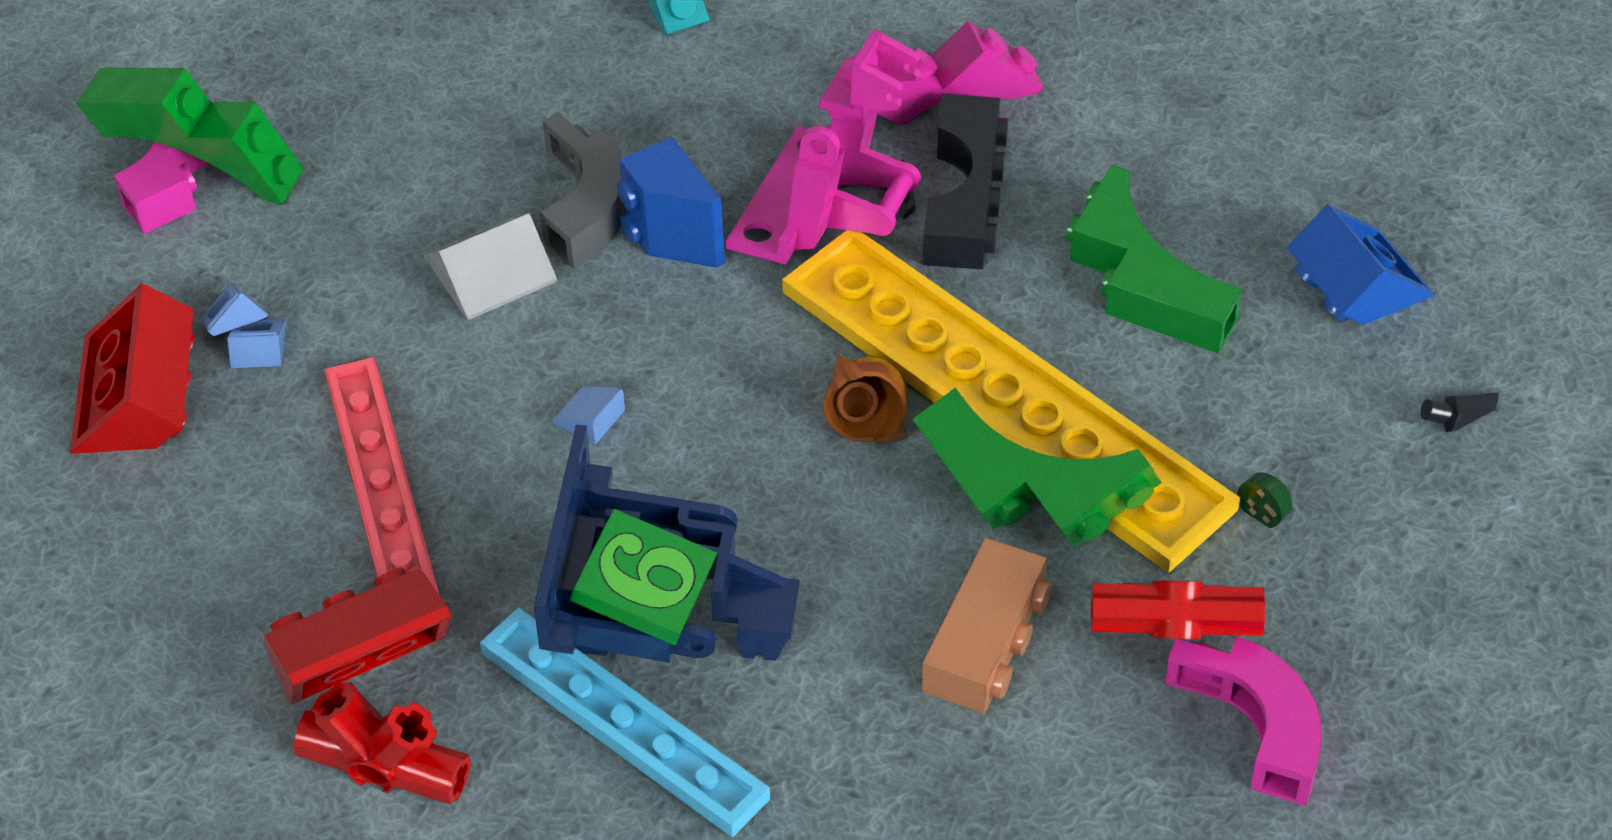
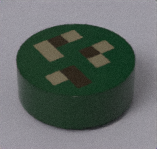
(1265, 499)

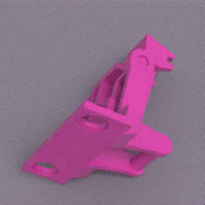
(801, 188)

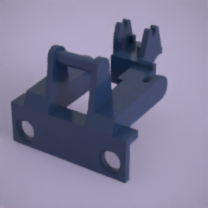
(740, 592)

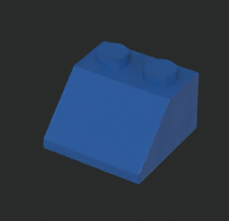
(670, 206)
(1355, 268)

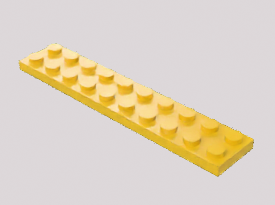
(947, 345)

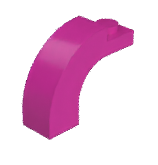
(1270, 697)

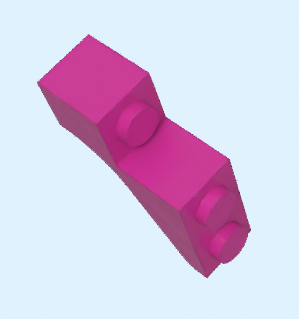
(967, 64)
(158, 186)

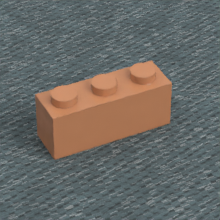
(986, 626)

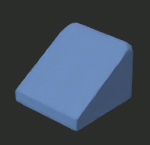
(231, 311)
(257, 344)
(593, 407)

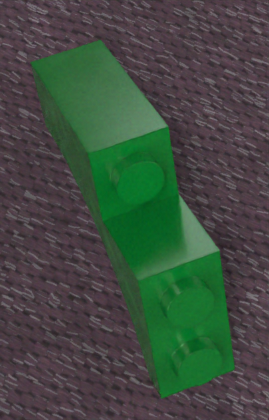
(175, 112)
(1144, 279)
(1009, 478)

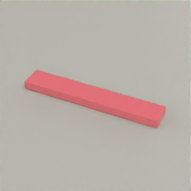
(377, 469)

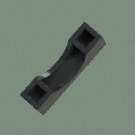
(957, 222)

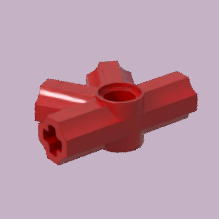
(1177, 609)
(381, 750)

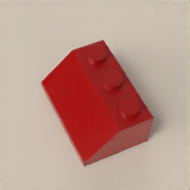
(134, 375)
(356, 633)

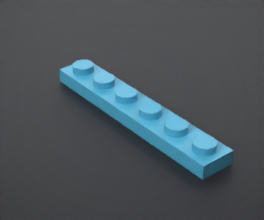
(628, 725)

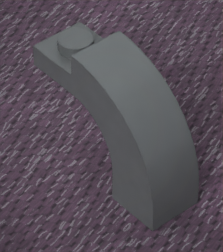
(591, 213)

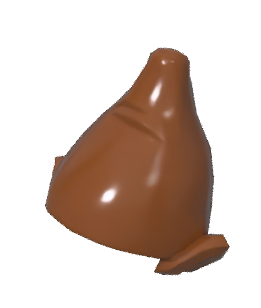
(848, 398)

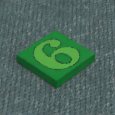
(643, 577)

